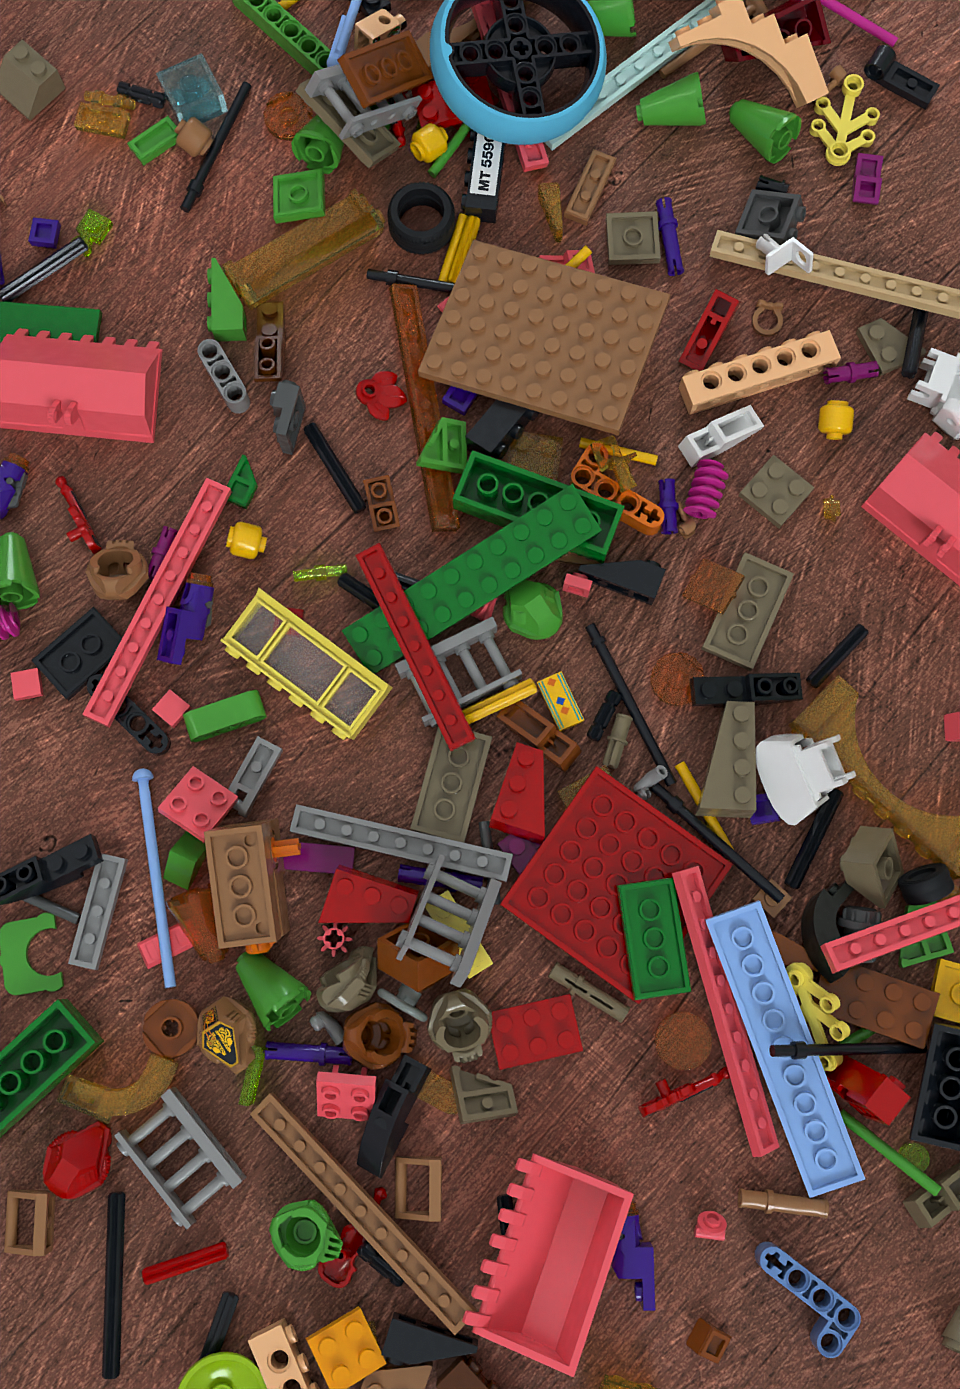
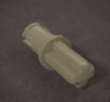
(617, 741)

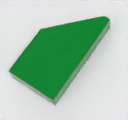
(242, 484)

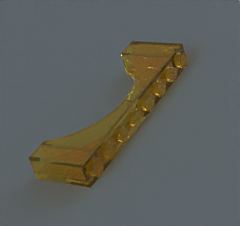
(834, 714)

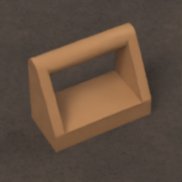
(435, 1188)
(43, 1222)

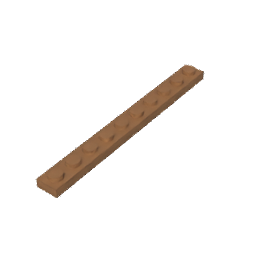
(363, 1212)

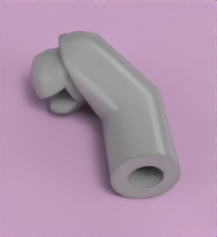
(648, 780)
(332, 1026)

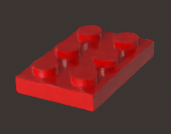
(435, 110)
(535, 1032)

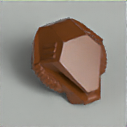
(377, 1035)

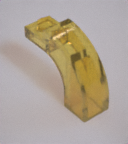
(134, 1097)

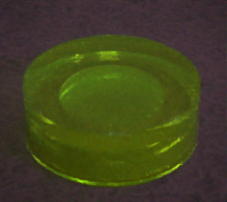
(916, 1155)

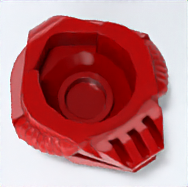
(78, 1161)

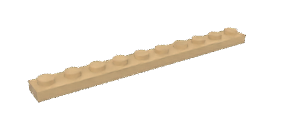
(845, 276)

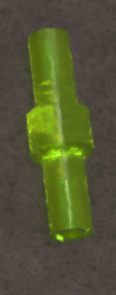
(319, 572)

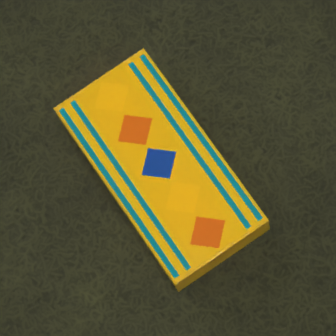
(560, 701)

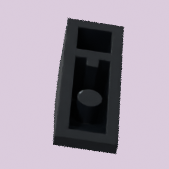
(630, 578)
(418, 1342)

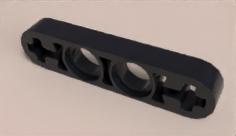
(131, 712)

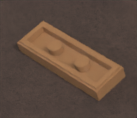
(590, 187)

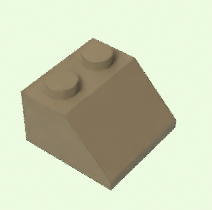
(28, 80)
(873, 864)

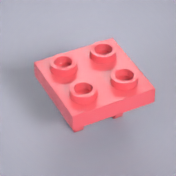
(198, 803)
(345, 1094)

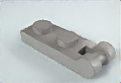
(254, 773)

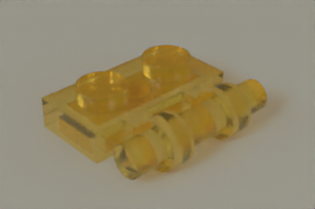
(101, 119)

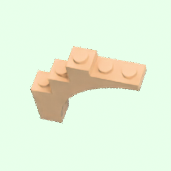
(761, 37)

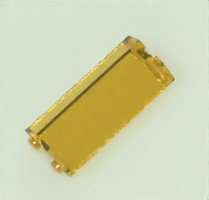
(304, 250)

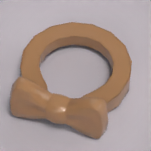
(776, 307)

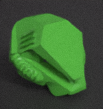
(533, 610)
(304, 1235)

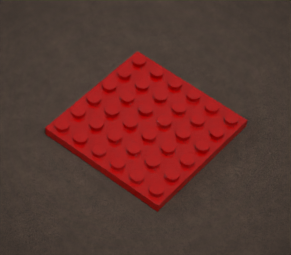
(595, 845)

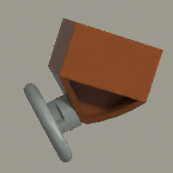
(414, 970)

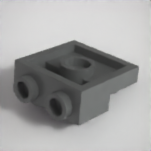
(772, 215)
(289, 413)

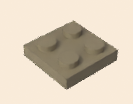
(632, 238)
(776, 491)

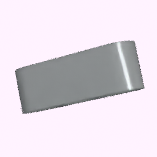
(220, 365)

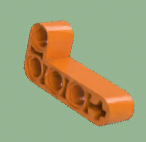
(598, 482)

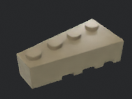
(731, 770)

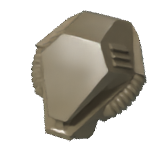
(349, 982)
(460, 1024)

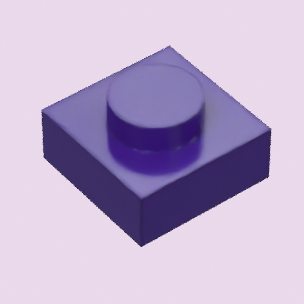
(44, 233)
(459, 399)
(764, 811)

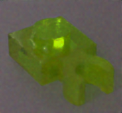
(93, 229)

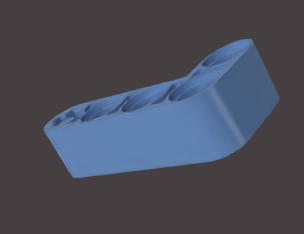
(804, 1289)

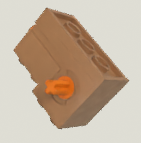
(249, 883)

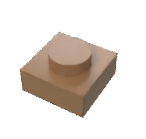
(769, 906)

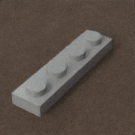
(98, 912)

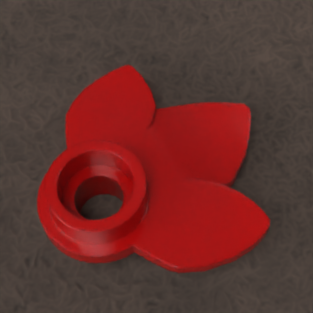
(384, 394)

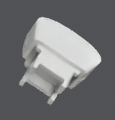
(941, 391)
(799, 777)

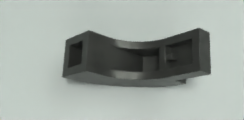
(820, 926)

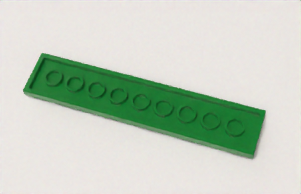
(480, 575)

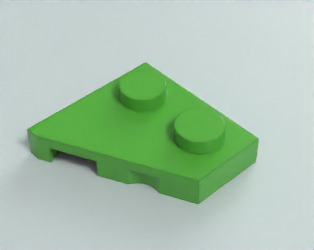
(446, 447)
(926, 949)

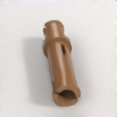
(773, 1202)

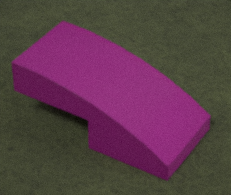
(867, 179)

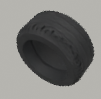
(421, 195)

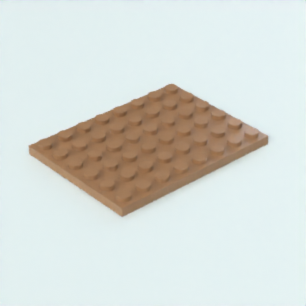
(545, 336)

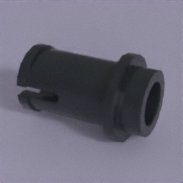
(770, 184)

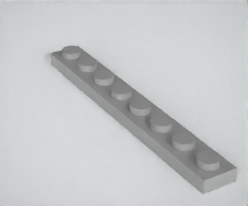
(401, 842)

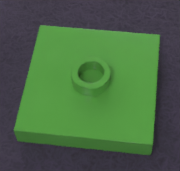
(299, 196)

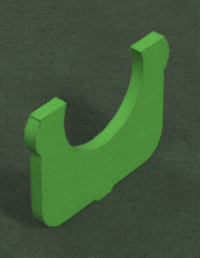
(14, 944)

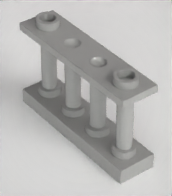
(330, 79)
(460, 646)
(467, 940)
(209, 1151)

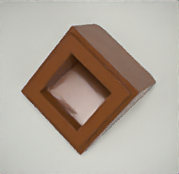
(708, 1340)

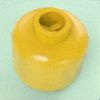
(429, 143)
(836, 419)
(246, 540)

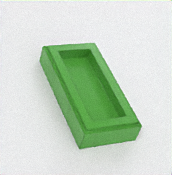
(154, 141)

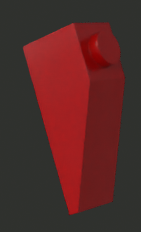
(709, 330)

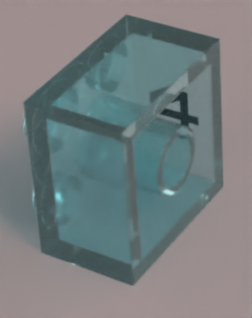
(192, 90)

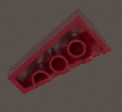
(792, 17)

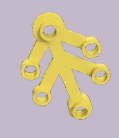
(844, 124)
(803, 984)

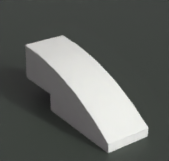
(720, 435)

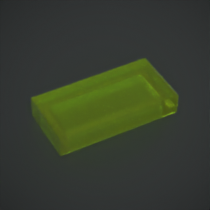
(252, 1076)

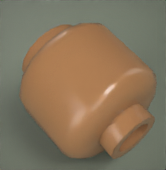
(193, 136)

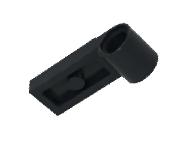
(899, 78)

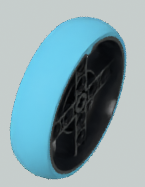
(518, 57)

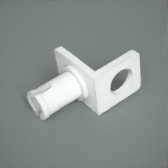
(779, 255)

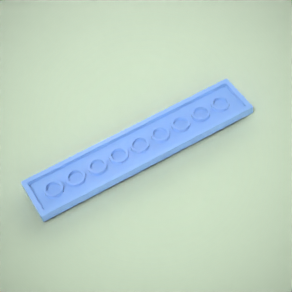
(775, 1018)

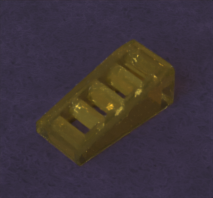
(551, 205)

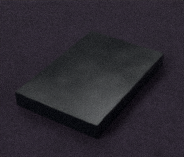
(79, 653)

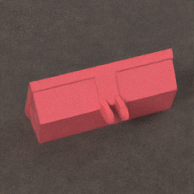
(79, 386)
(923, 503)
(550, 1262)

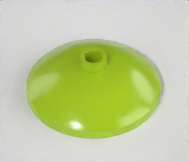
(223, 1371)

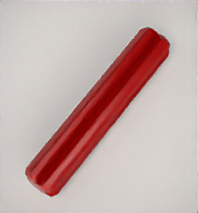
(185, 1263)

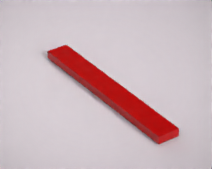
(415, 647)

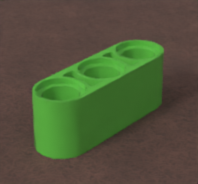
(224, 716)

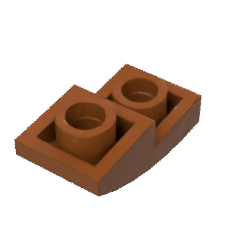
(381, 503)

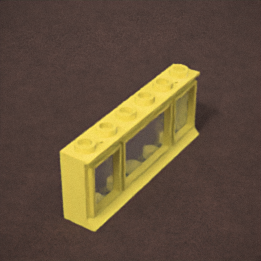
(306, 666)

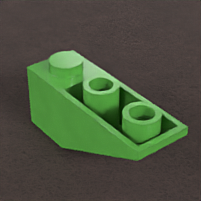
(228, 315)

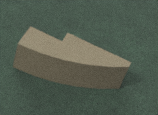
(930, 1209)

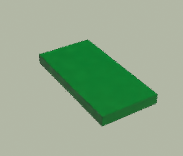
(49, 318)
(653, 938)

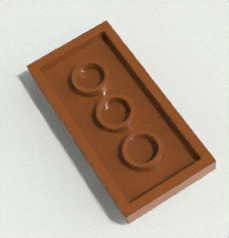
(385, 69)
(883, 1005)

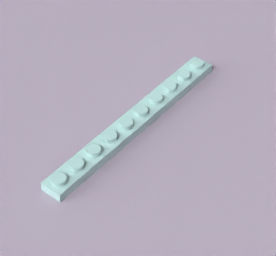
(637, 69)

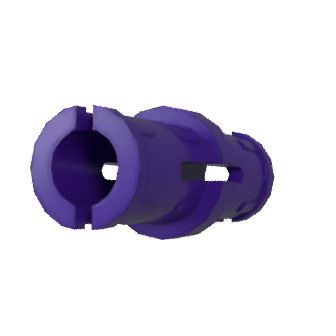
(668, 505)

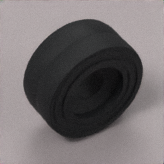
(926, 884)

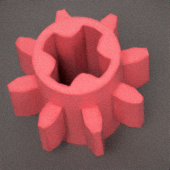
(330, 932)

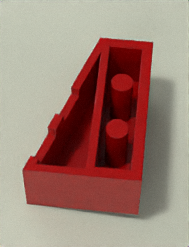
(521, 797)
(366, 899)
(868, 1091)

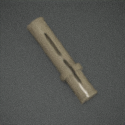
(589, 992)

